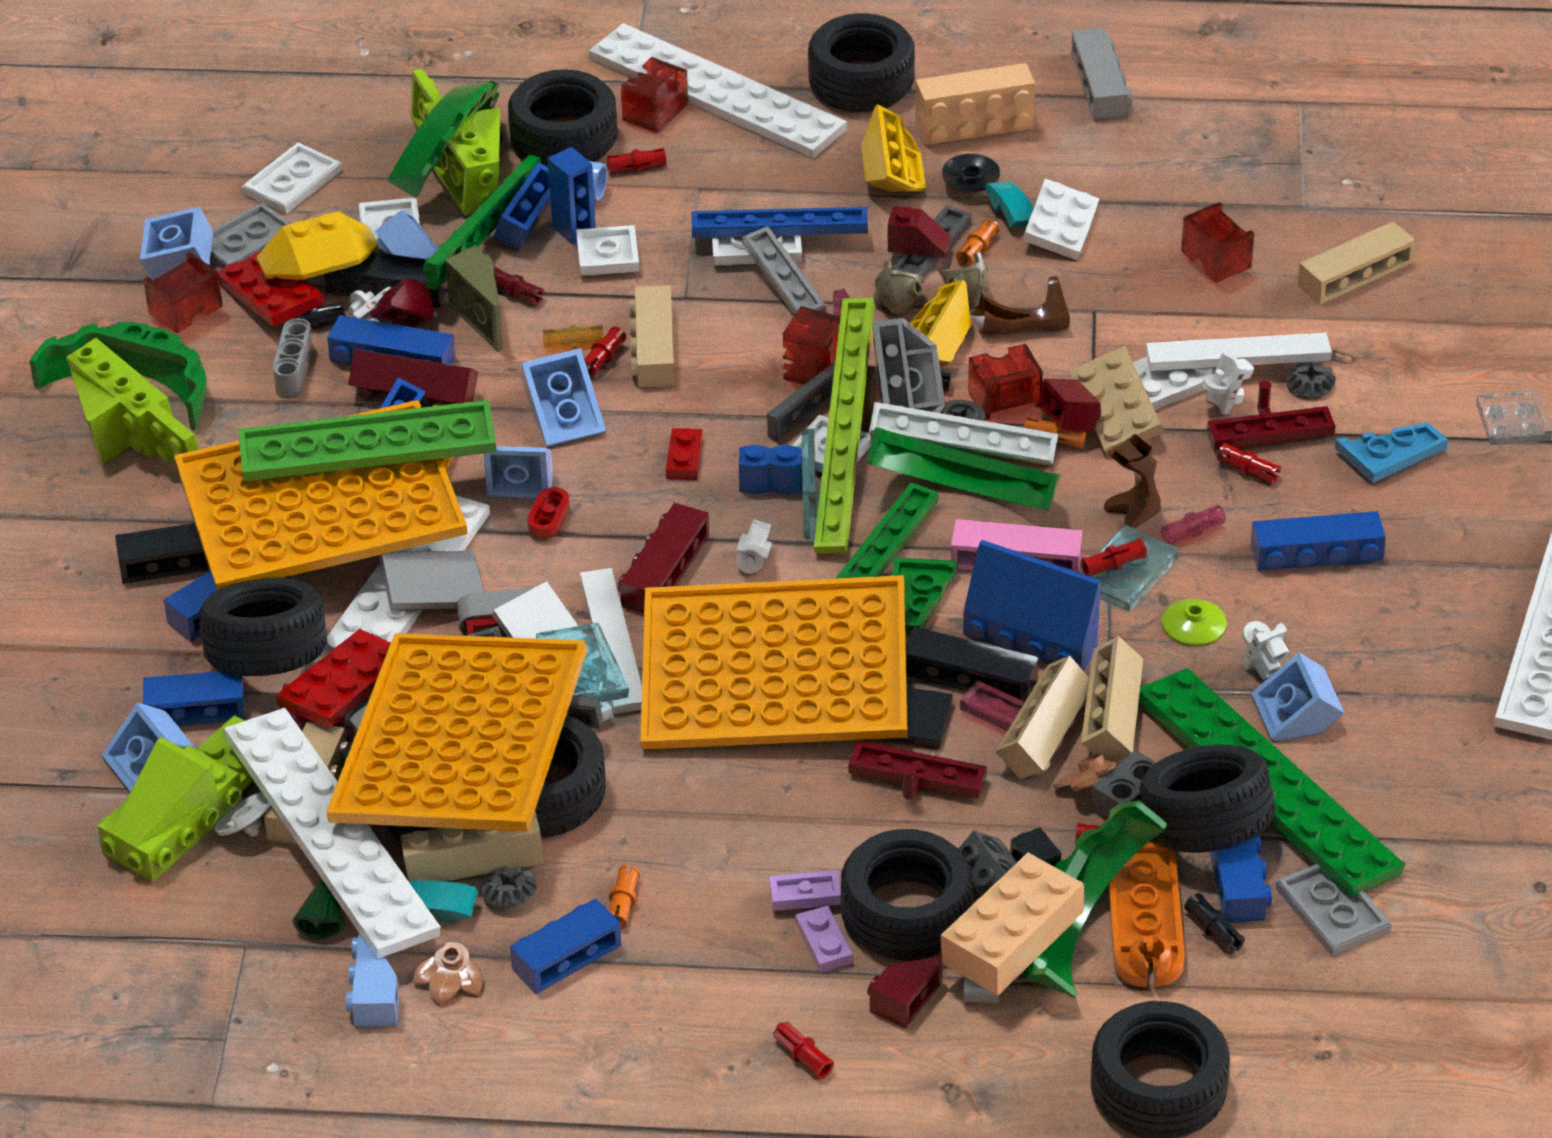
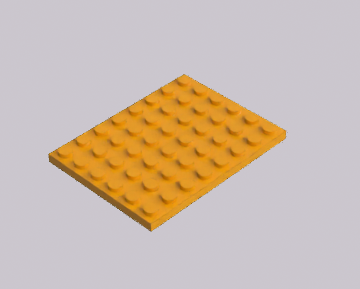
(312, 518)
(774, 663)
(458, 732)

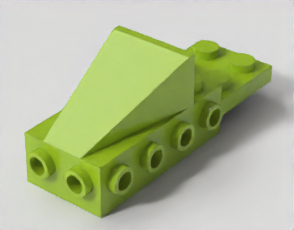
(471, 157)
(125, 407)
(174, 803)

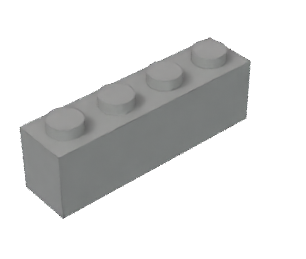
(1100, 74)

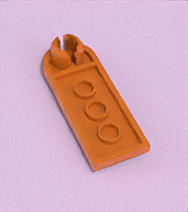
(1147, 918)

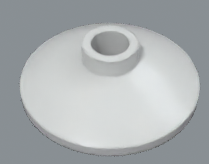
(244, 816)

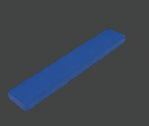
(781, 221)

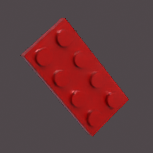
(271, 299)
(337, 680)

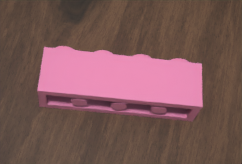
(1048, 544)

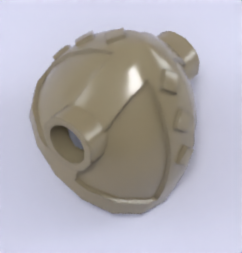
(974, 276)
(897, 289)

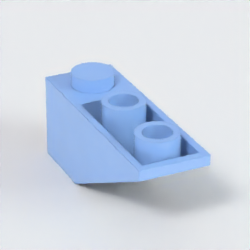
(374, 988)

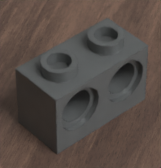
(1120, 784)
(987, 859)

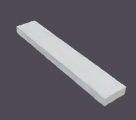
(1254, 349)
(967, 433)
(606, 608)

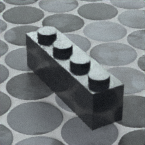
(377, 274)
(160, 553)
(963, 662)

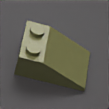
(474, 293)

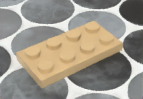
(1121, 396)

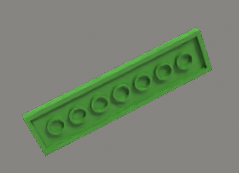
(366, 440)

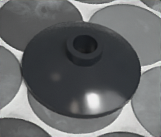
(970, 172)

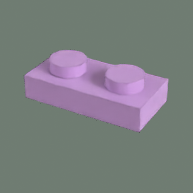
(805, 890)
(824, 939)

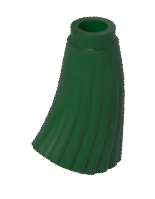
(319, 914)

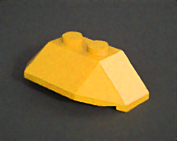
(891, 154)
(316, 247)
(945, 319)

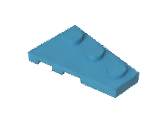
(1389, 453)

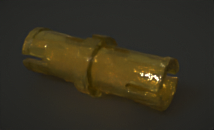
(572, 336)

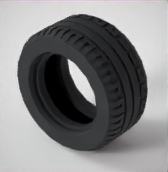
(859, 85)
(566, 95)
(263, 627)
(579, 795)
(1209, 797)
(904, 856)
(1167, 1030)

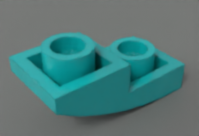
(1012, 201)
(446, 899)

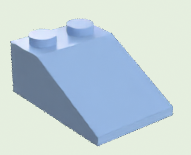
(562, 398)

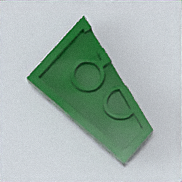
(924, 587)

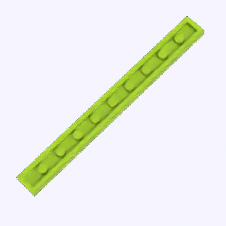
(844, 426)

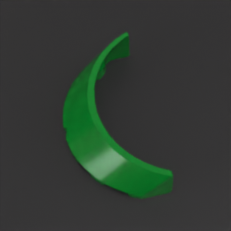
(436, 132)
(146, 349)
(962, 470)
(1095, 862)

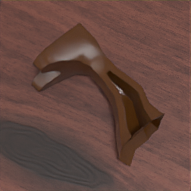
(1000, 318)
(1143, 499)

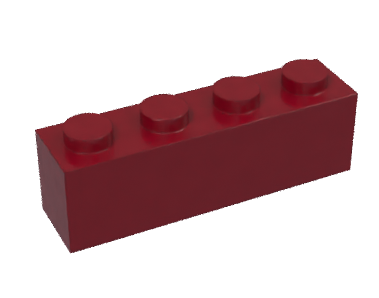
(442, 382)
(665, 554)

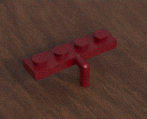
(1270, 426)
(917, 770)

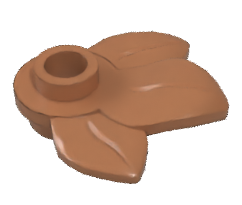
(1090, 771)
(448, 976)

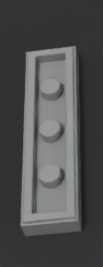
(782, 271)

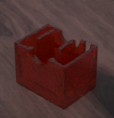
(655, 95)
(1217, 242)
(183, 293)
(810, 343)
(1005, 380)

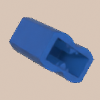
(770, 469)

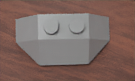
(907, 366)

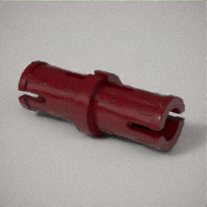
(516, 287)

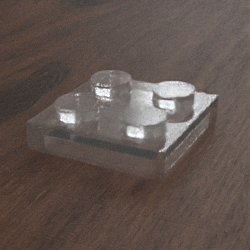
(1514, 417)

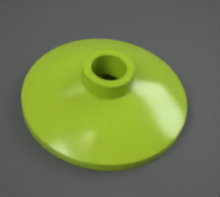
(1194, 622)

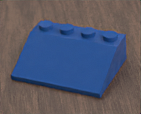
(1032, 606)

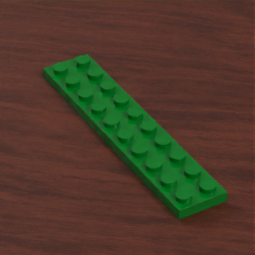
(1302, 809)

